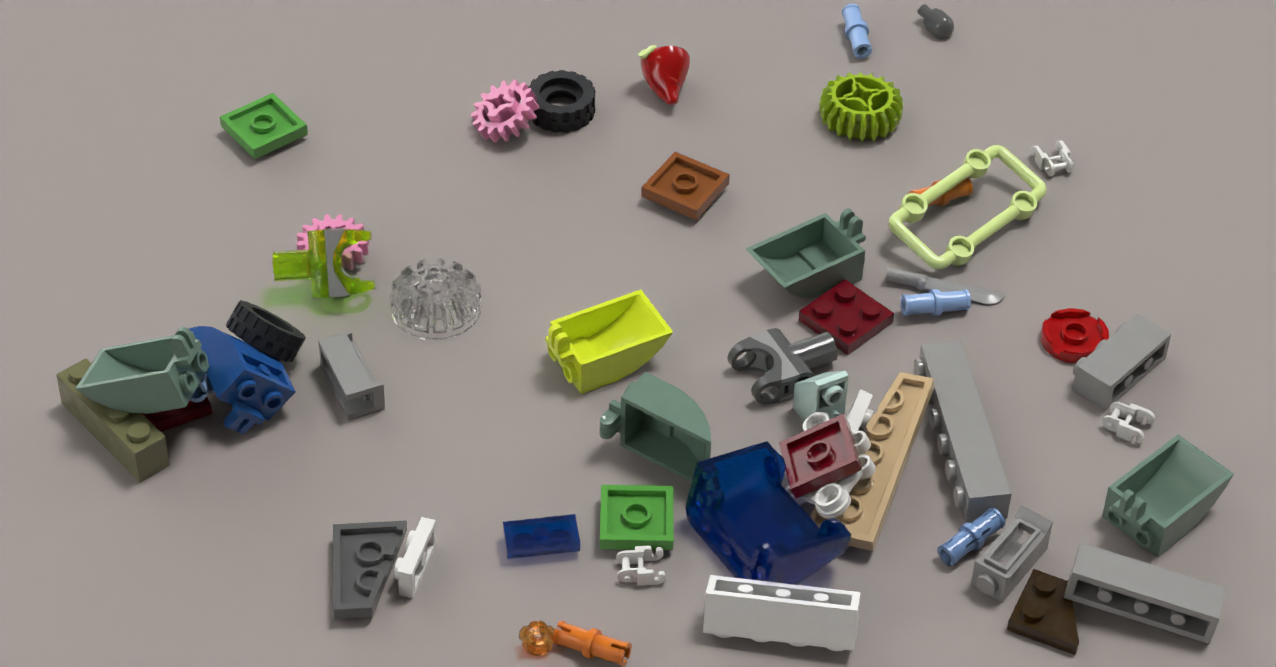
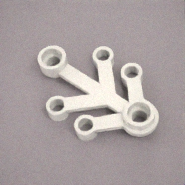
(834, 497)

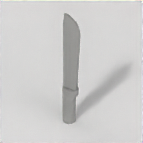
(977, 294)

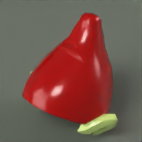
(665, 70)

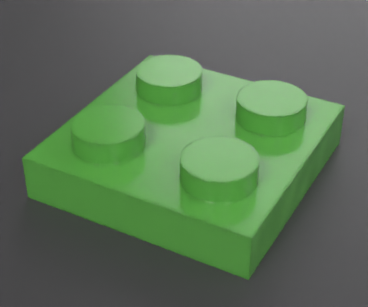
(263, 125)
(636, 517)

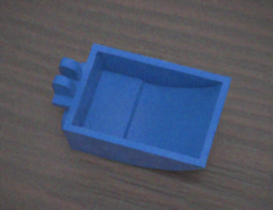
(244, 378)

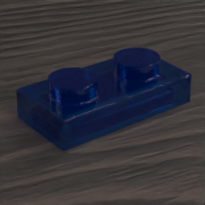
(541, 536)

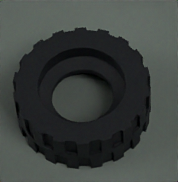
(568, 85)
(265, 331)

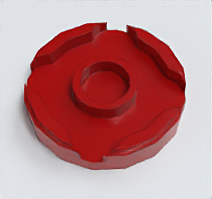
(1072, 334)

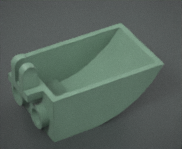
(815, 254)
(147, 374)
(659, 425)
(1166, 495)

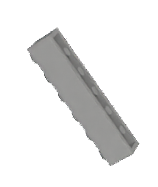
(963, 431)

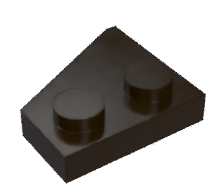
(1045, 613)

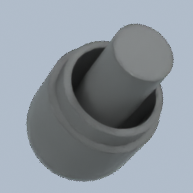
(936, 21)

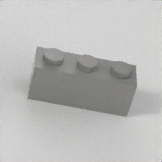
(1120, 361)

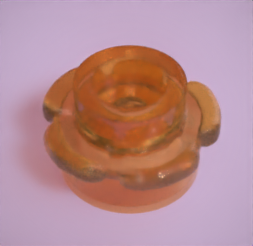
(537, 644)

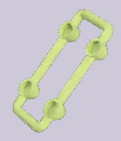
(959, 247)

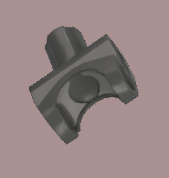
(781, 361)

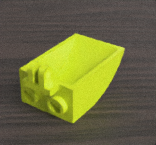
(607, 340)

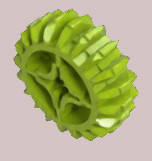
(861, 106)

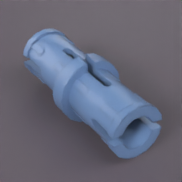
(971, 536)

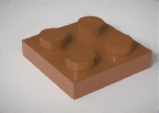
(685, 185)

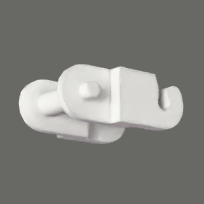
(1045, 162)
(1130, 413)
(640, 574)

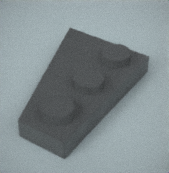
(362, 565)

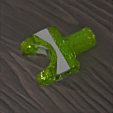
(323, 263)

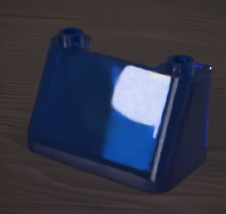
(755, 523)

